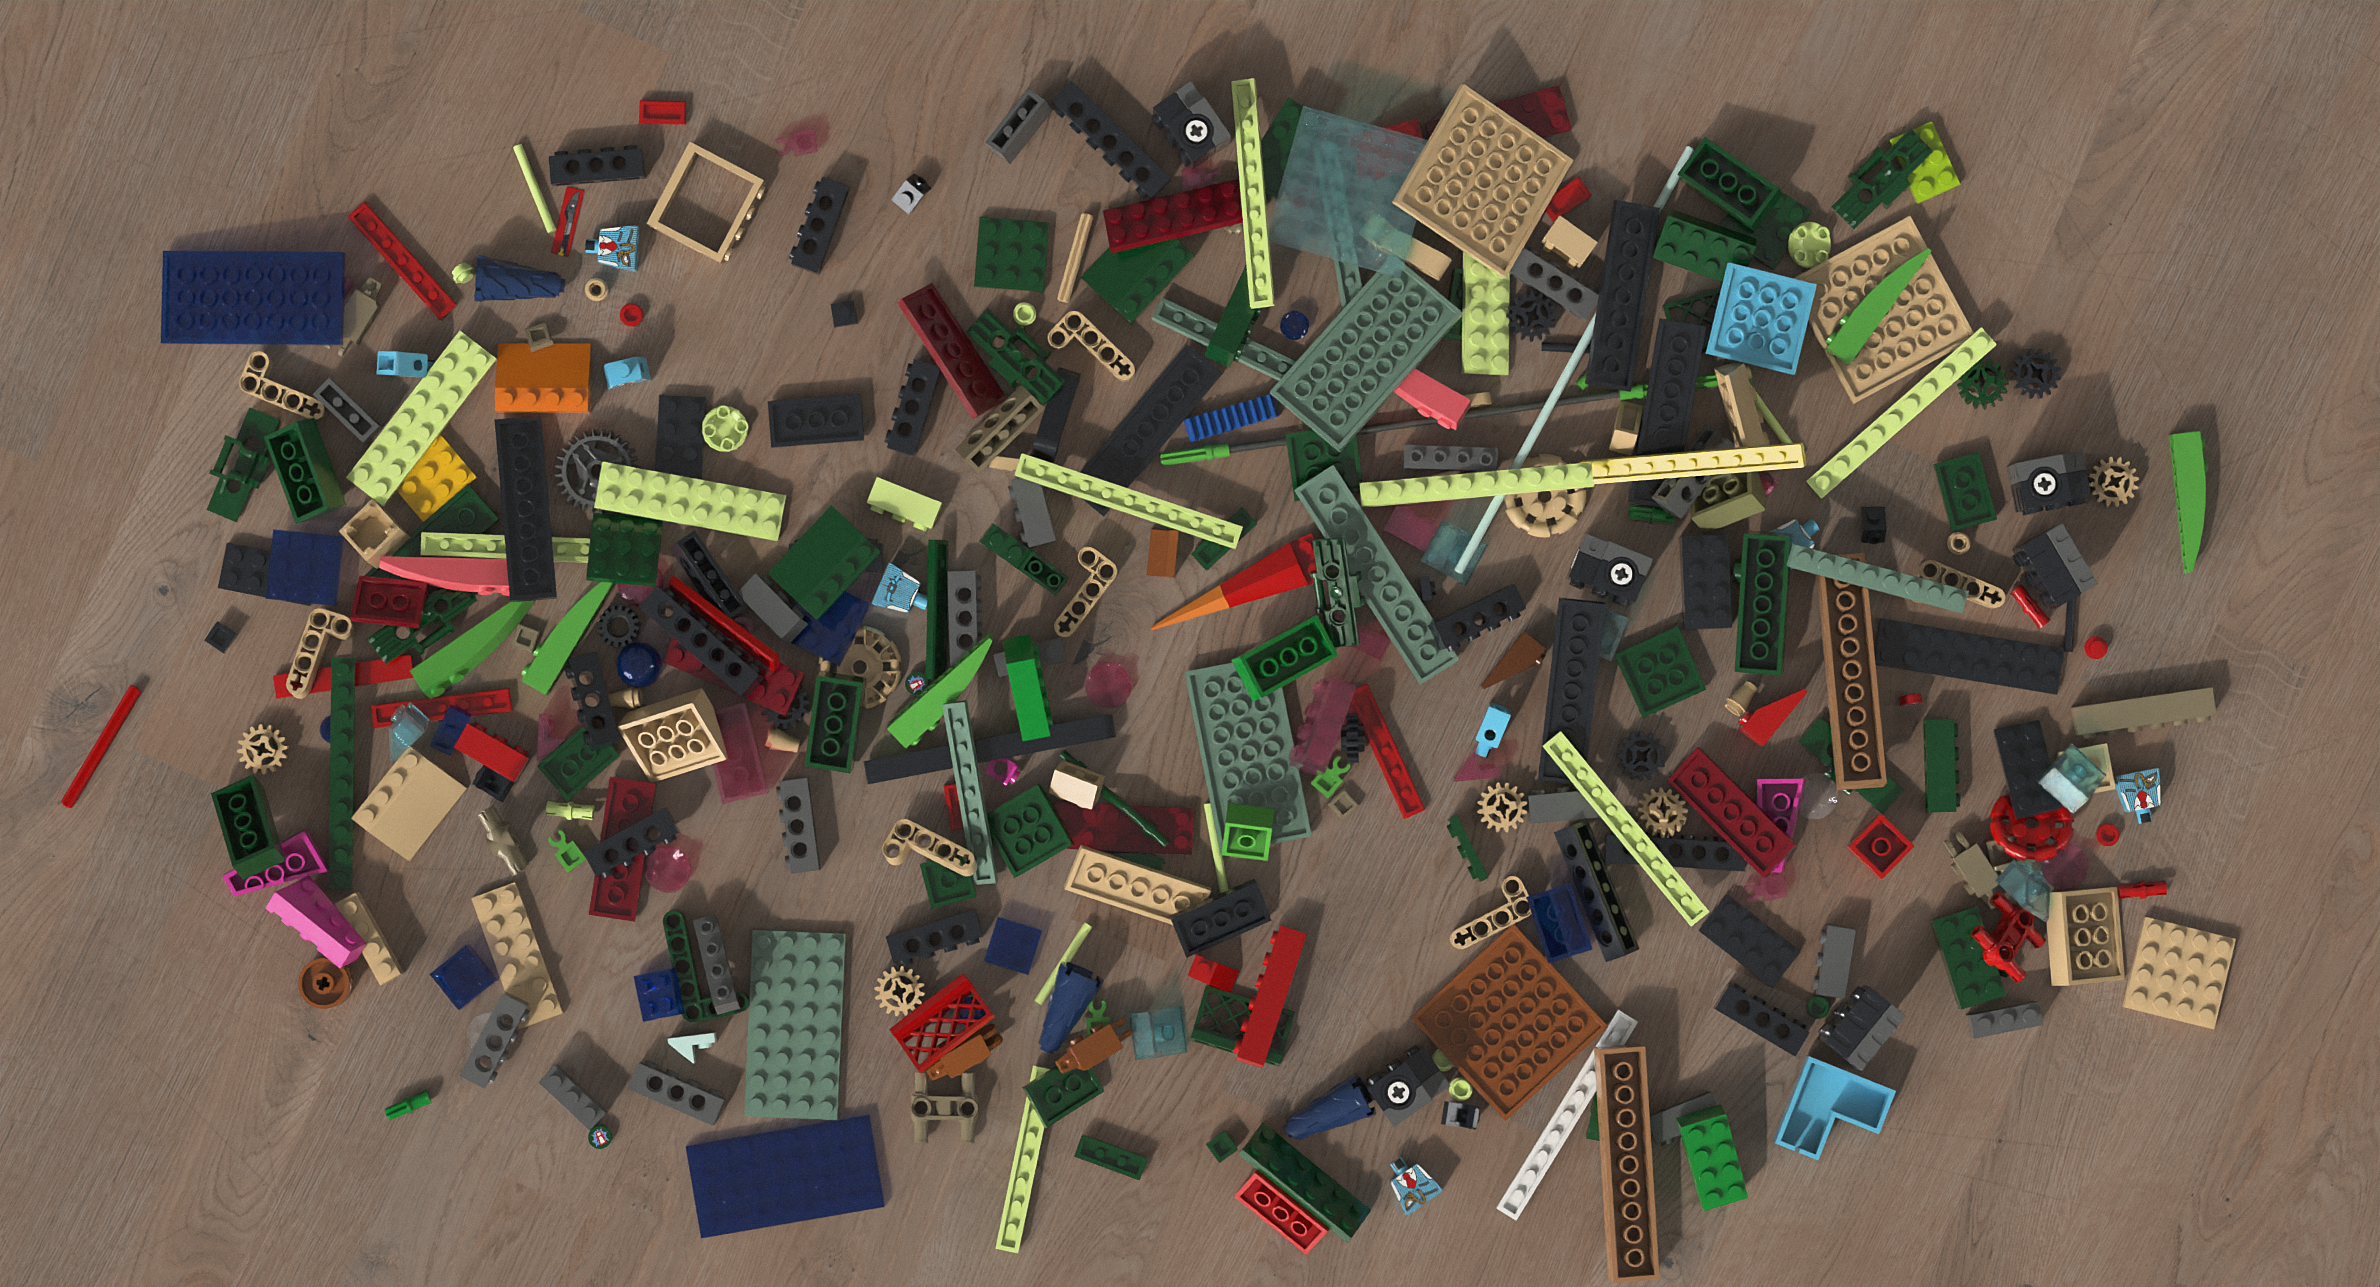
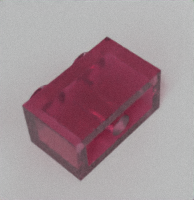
(1410, 527)

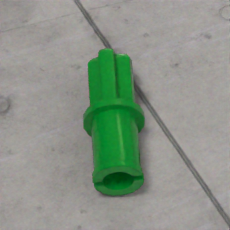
(1649, 514)
(408, 1105)

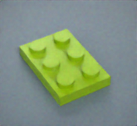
(1935, 172)

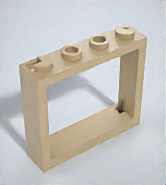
(736, 230)

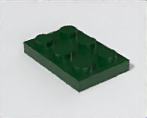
(1965, 492)
(575, 765)
(1059, 1094)

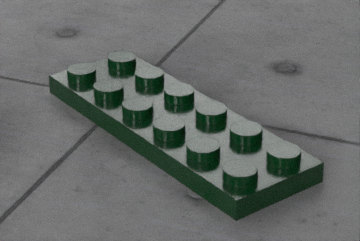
(460, 515)
(1304, 1182)

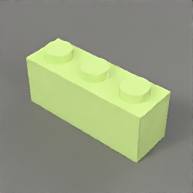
(904, 504)

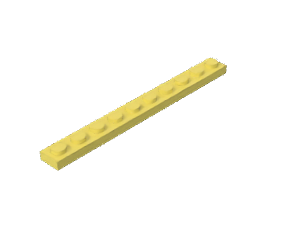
(1698, 463)

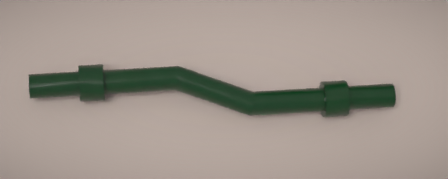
(1149, 828)

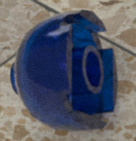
(639, 665)

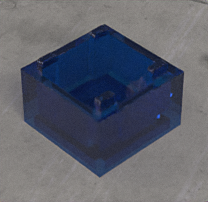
(463, 977)

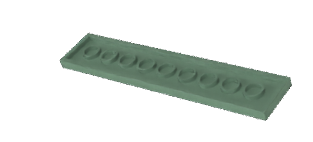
(1382, 579)

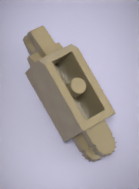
(359, 313)
(1974, 869)

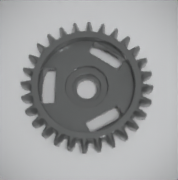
(585, 457)

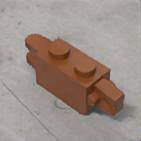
(1094, 1048)
(966, 1054)

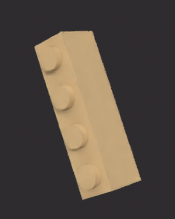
(377, 950)

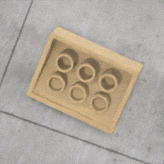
(1740, 405)
(674, 735)
(409, 803)
(2085, 936)

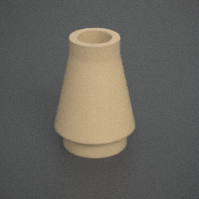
(627, 698)
(1741, 698)
(780, 740)

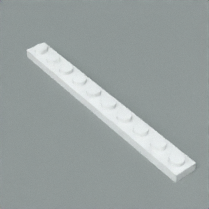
(1561, 1122)

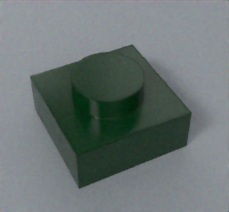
(1222, 1146)

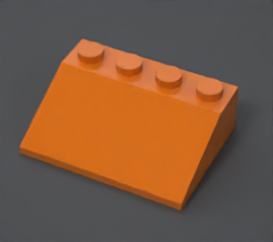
(543, 380)

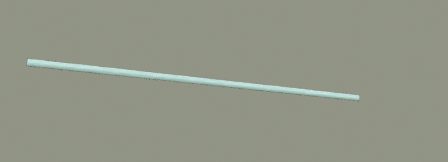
(1556, 392)

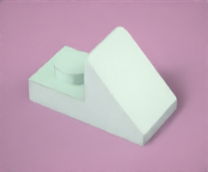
(686, 1044)

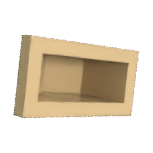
(1626, 427)

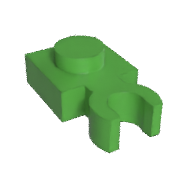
(1329, 781)
(569, 854)
(1097, 1017)

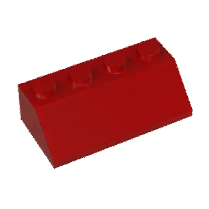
(1281, 1212)

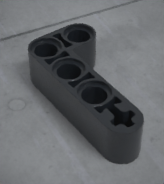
(1055, 417)

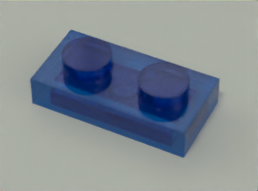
(450, 729)

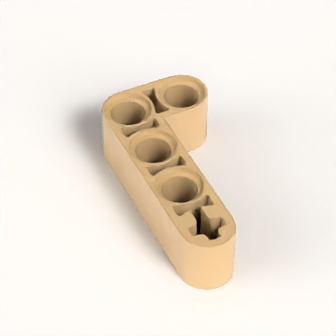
(1427, 259)
(1096, 348)
(284, 392)
(1961, 582)
(1082, 596)
(316, 653)
(932, 851)
(1489, 918)

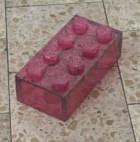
(1321, 725)
(742, 772)

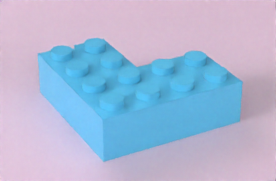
(1822, 1095)

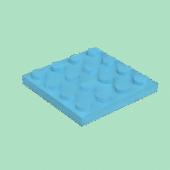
(1761, 318)

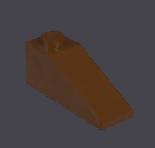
(1517, 659)

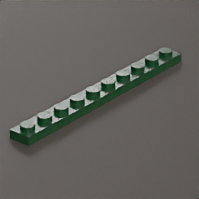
(342, 773)

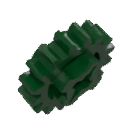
(1992, 384)

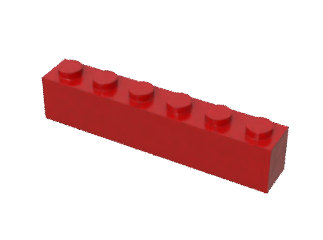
(1270, 997)

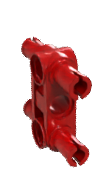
(2008, 937)

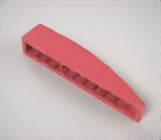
(1434, 399)
(460, 574)

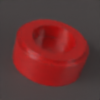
(631, 315)
(1910, 699)
(2107, 834)

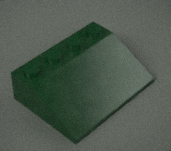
(1137, 276)
(824, 563)

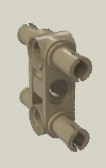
(503, 840)
(944, 1107)

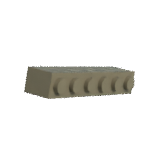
(2143, 711)

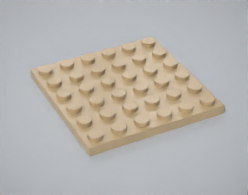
(1483, 181)
(1914, 331)

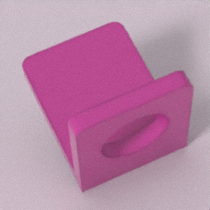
(1010, 775)

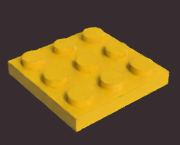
(435, 479)

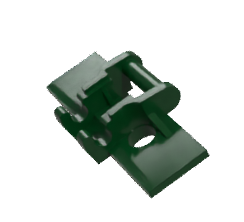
(1887, 183)
(1011, 361)
(248, 469)
(1342, 591)
(390, 646)
(1818, 739)

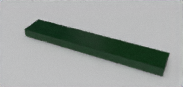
(936, 608)

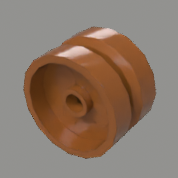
(312, 986)

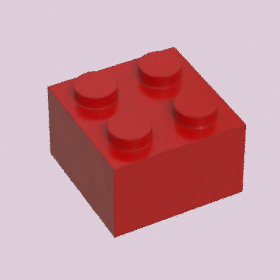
(1880, 846)

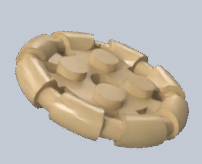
(1546, 510)
(874, 663)

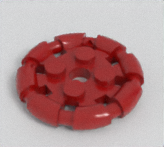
(2028, 836)

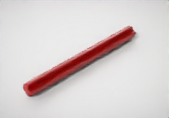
(101, 746)

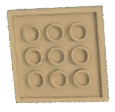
(2179, 972)

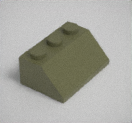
(1728, 500)

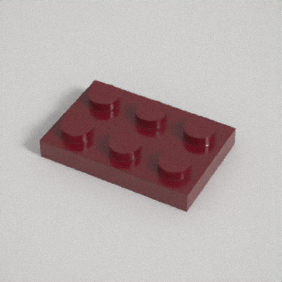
(389, 601)

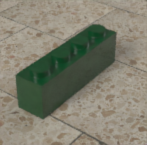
(1940, 765)

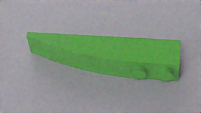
(1868, 314)
(2190, 491)
(563, 640)
(469, 650)
(927, 707)

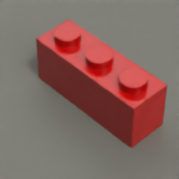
(492, 751)

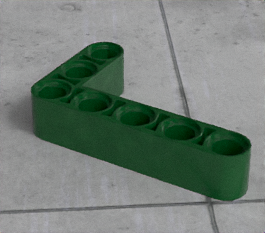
(691, 976)

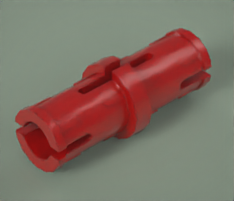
(2030, 606)
(2142, 889)

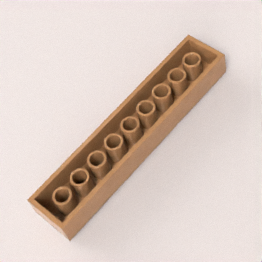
(1851, 683)
(1626, 1163)

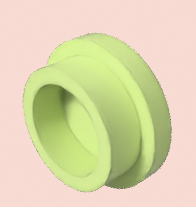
(463, 273)
(1024, 314)
(1441, 1061)
(1460, 1089)

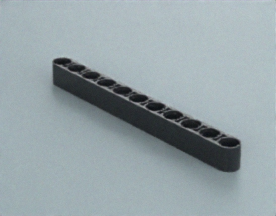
(990, 749)

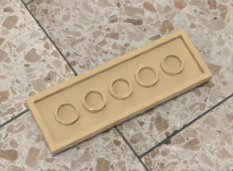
(1132, 885)
(517, 952)

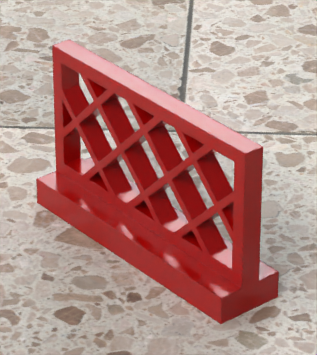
(933, 1012)

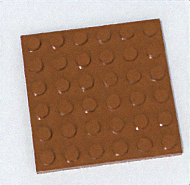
(1509, 1022)

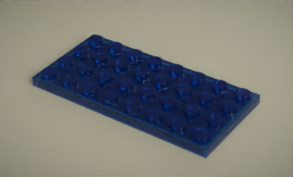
(253, 298)
(785, 1176)

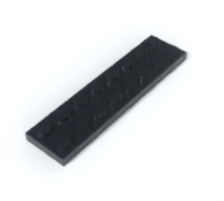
(1622, 295)
(1668, 397)
(1152, 421)
(525, 509)
(1968, 656)
(1572, 680)

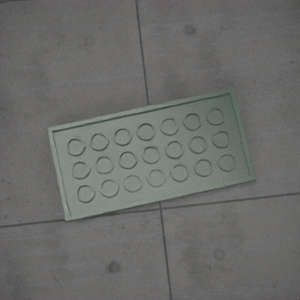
(1365, 355)
(1246, 751)
(795, 1024)

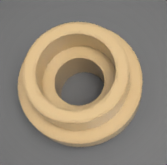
(596, 282)
(1965, 543)

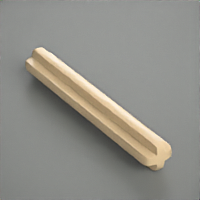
(1075, 257)

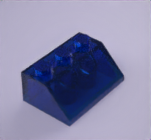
(1559, 922)

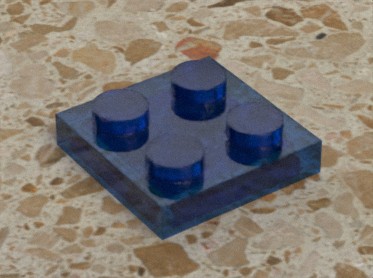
(1013, 945)
(659, 994)

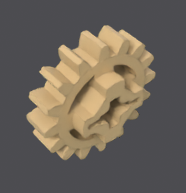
(2117, 491)
(266, 739)
(1669, 807)
(1504, 822)
(884, 995)

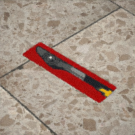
(567, 222)

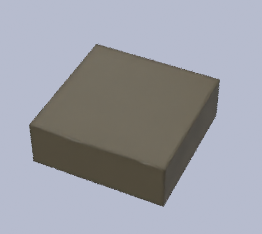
(539, 336)
(525, 638)
(1343, 804)

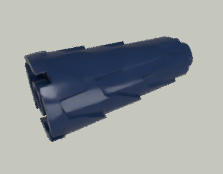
(511, 281)
(1067, 1004)
(1336, 1108)

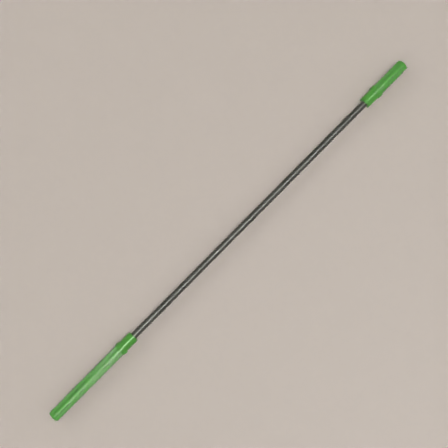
(1211, 452)

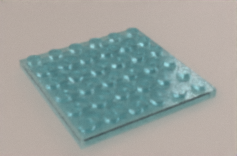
(1343, 190)

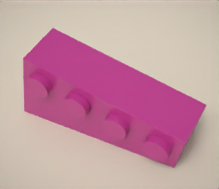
(1782, 803)
(301, 861)
(318, 921)

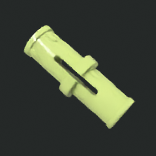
(570, 810)

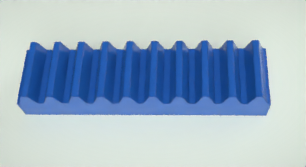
(1231, 418)

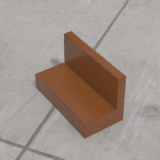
(1162, 553)

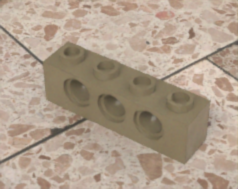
(999, 429)

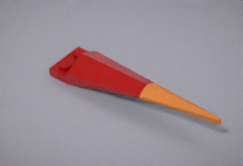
(1274, 574)

